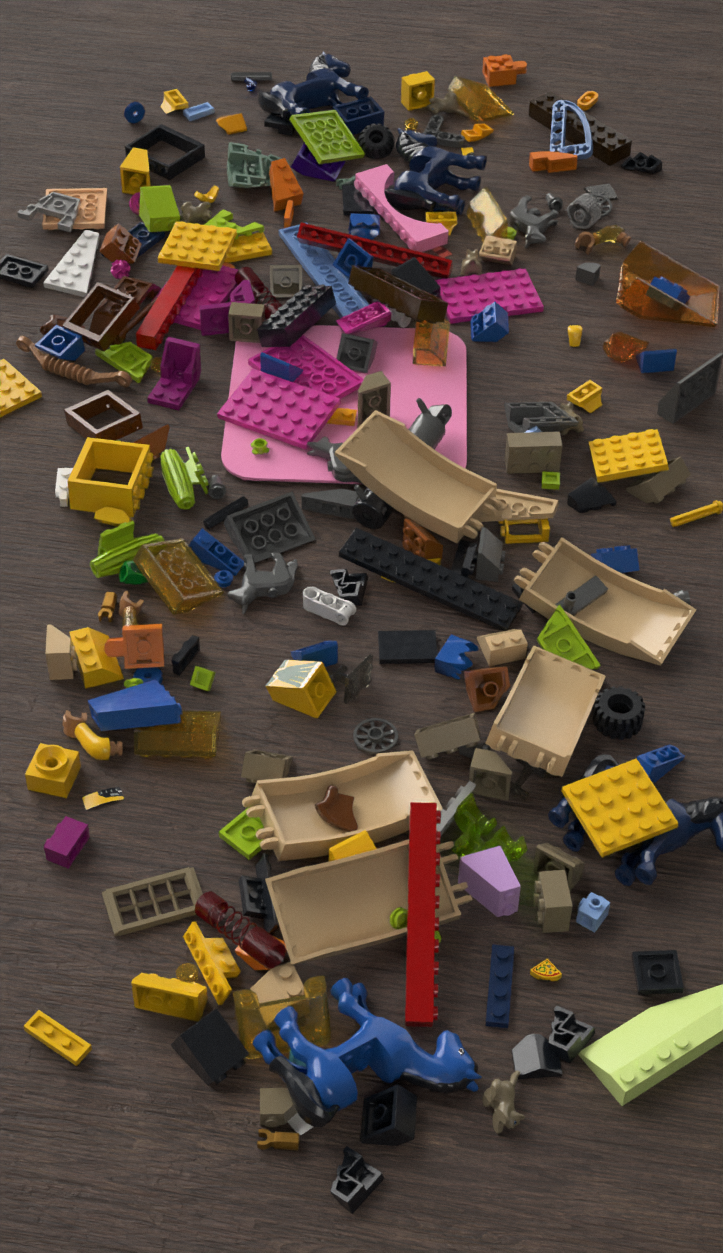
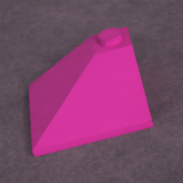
(365, 318)

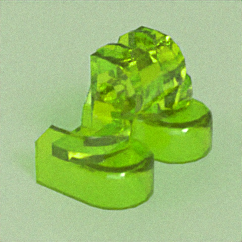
(475, 825)

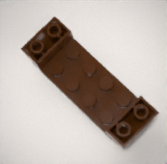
(108, 309)

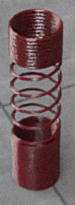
(258, 287)
(256, 942)

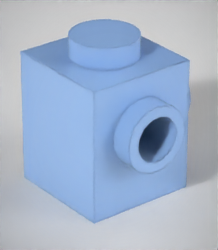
(592, 911)

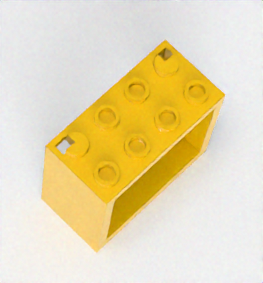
(115, 456)

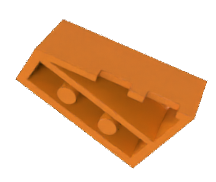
(284, 185)

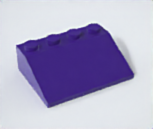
(308, 166)

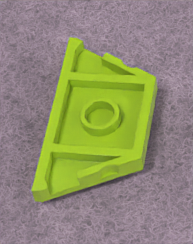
(127, 358)
(565, 641)

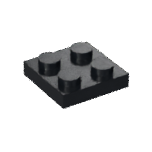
(657, 972)

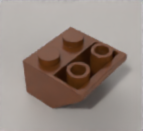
(120, 245)
(420, 541)

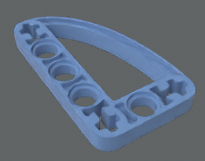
(565, 105)

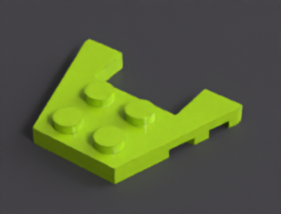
(224, 216)

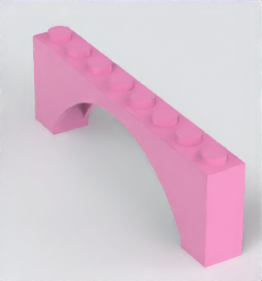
(416, 234)

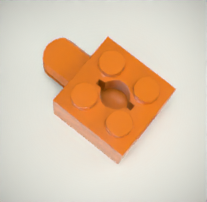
(502, 70)
(140, 646)

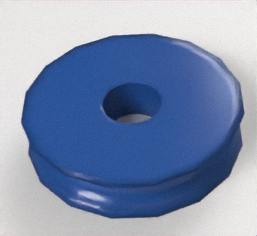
(131, 108)
(153, 672)

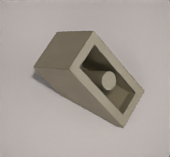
(275, 1107)

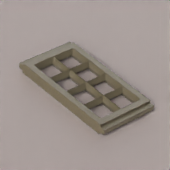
(114, 912)

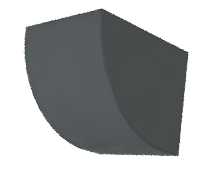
(588, 273)

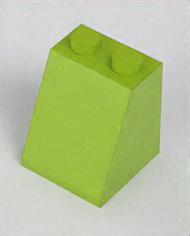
(158, 208)

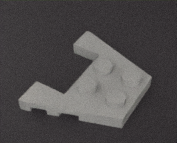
(55, 205)

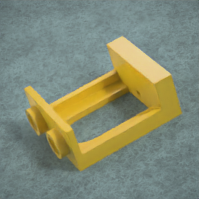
(544, 530)

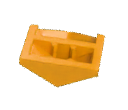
(232, 123)

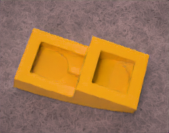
(478, 132)

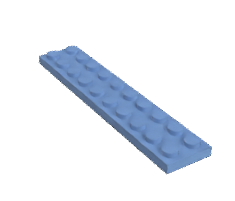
(319, 267)

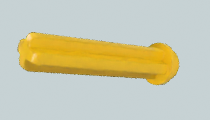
(716, 507)

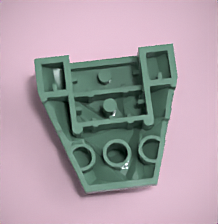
(248, 167)

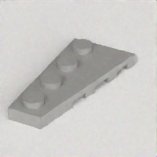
(447, 816)

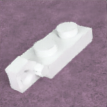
(62, 485)

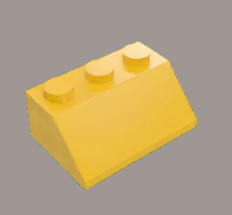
(92, 661)
(169, 996)

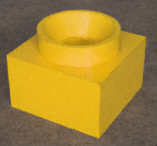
(417, 90)
(53, 770)

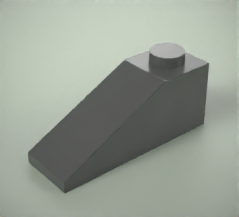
(331, 502)

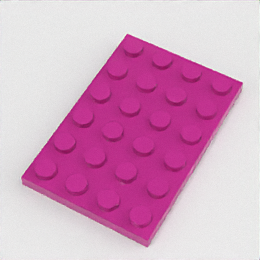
(211, 288)
(472, 293)
(319, 368)
(279, 408)

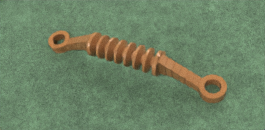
(70, 370)

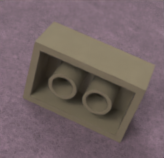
(533, 452)

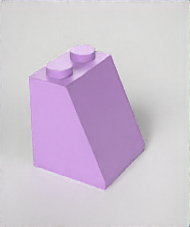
(491, 880)

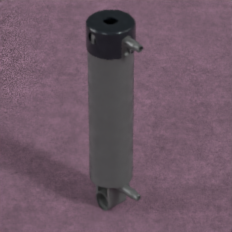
(430, 428)

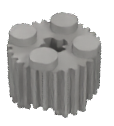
(584, 211)

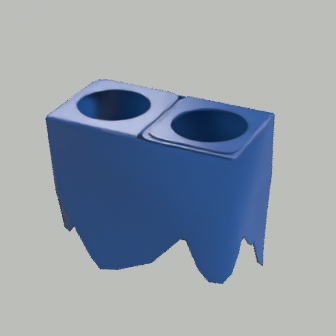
(365, 229)
(452, 657)

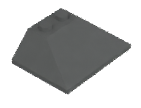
(544, 415)

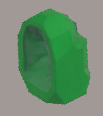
(131, 574)

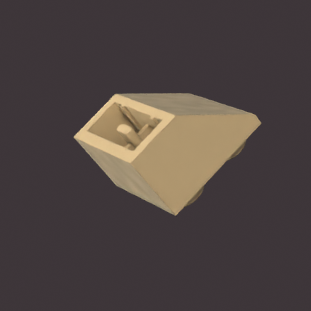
(498, 250)

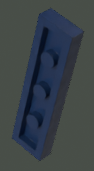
(500, 986)

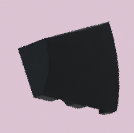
(283, 127)
(643, 163)
(590, 496)
(350, 586)
(568, 1034)
(354, 1180)

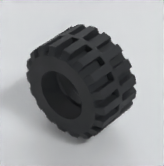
(617, 724)

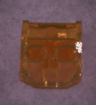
(623, 346)

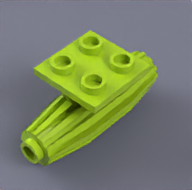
(182, 476)
(117, 547)

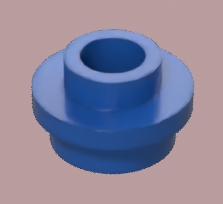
(223, 578)

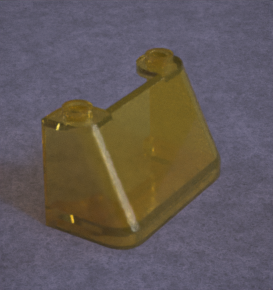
(256, 1017)

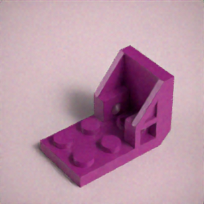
(215, 317)
(179, 373)

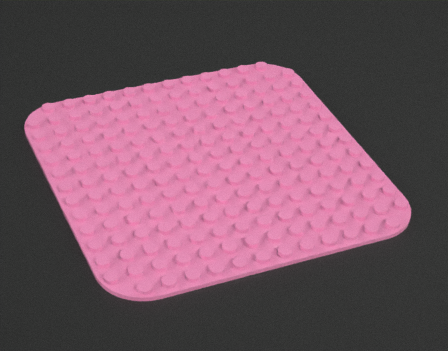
(408, 382)

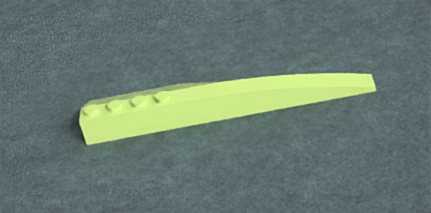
(656, 1043)

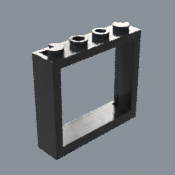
(193, 148)

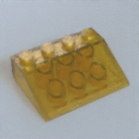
(478, 100)
(177, 575)
(193, 736)

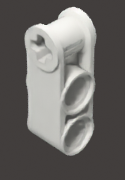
(327, 605)

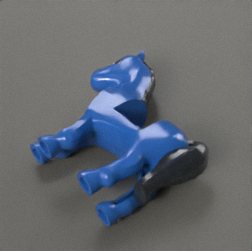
(327, 1081)

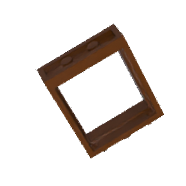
(89, 304)
(97, 404)

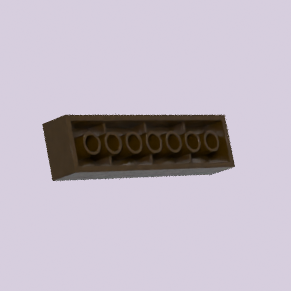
(607, 143)
(398, 294)

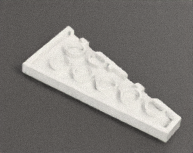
(76, 267)

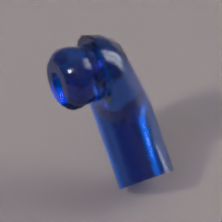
(250, 84)

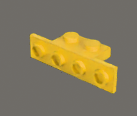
(213, 960)

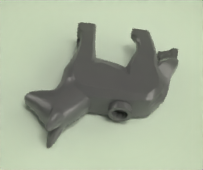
(530, 223)
(327, 450)
(264, 583)

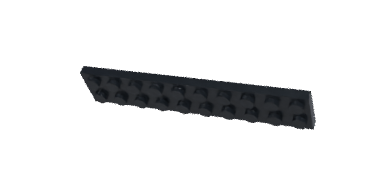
(431, 579)

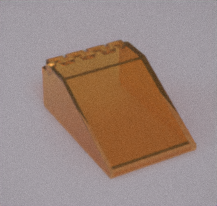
(647, 302)

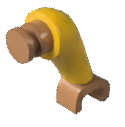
(95, 746)

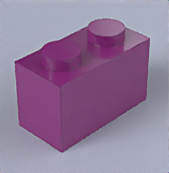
(66, 842)

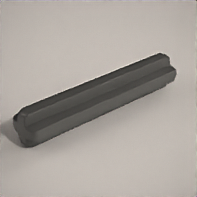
(256, 76)

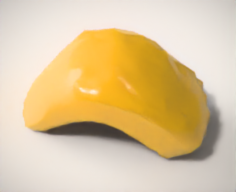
(209, 197)
(574, 335)

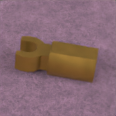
(108, 606)
(278, 1140)

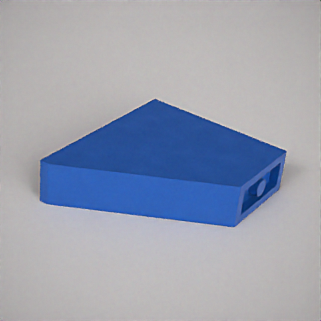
(135, 707)

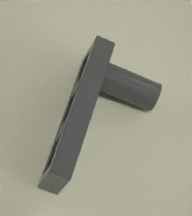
(583, 596)

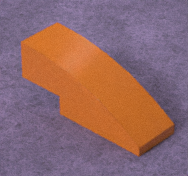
(552, 161)

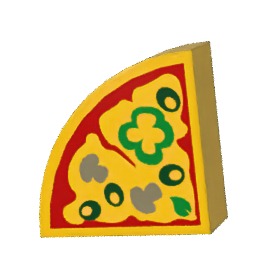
(546, 971)

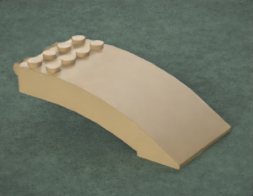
(418, 478)
(626, 619)
(546, 711)
(380, 806)
(350, 901)

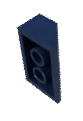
(360, 114)

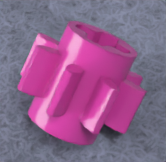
(120, 269)

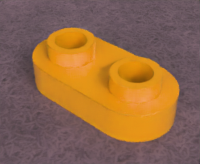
(587, 100)

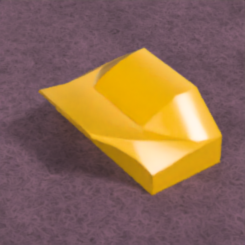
(173, 101)
(447, 219)
(586, 396)
(111, 516)

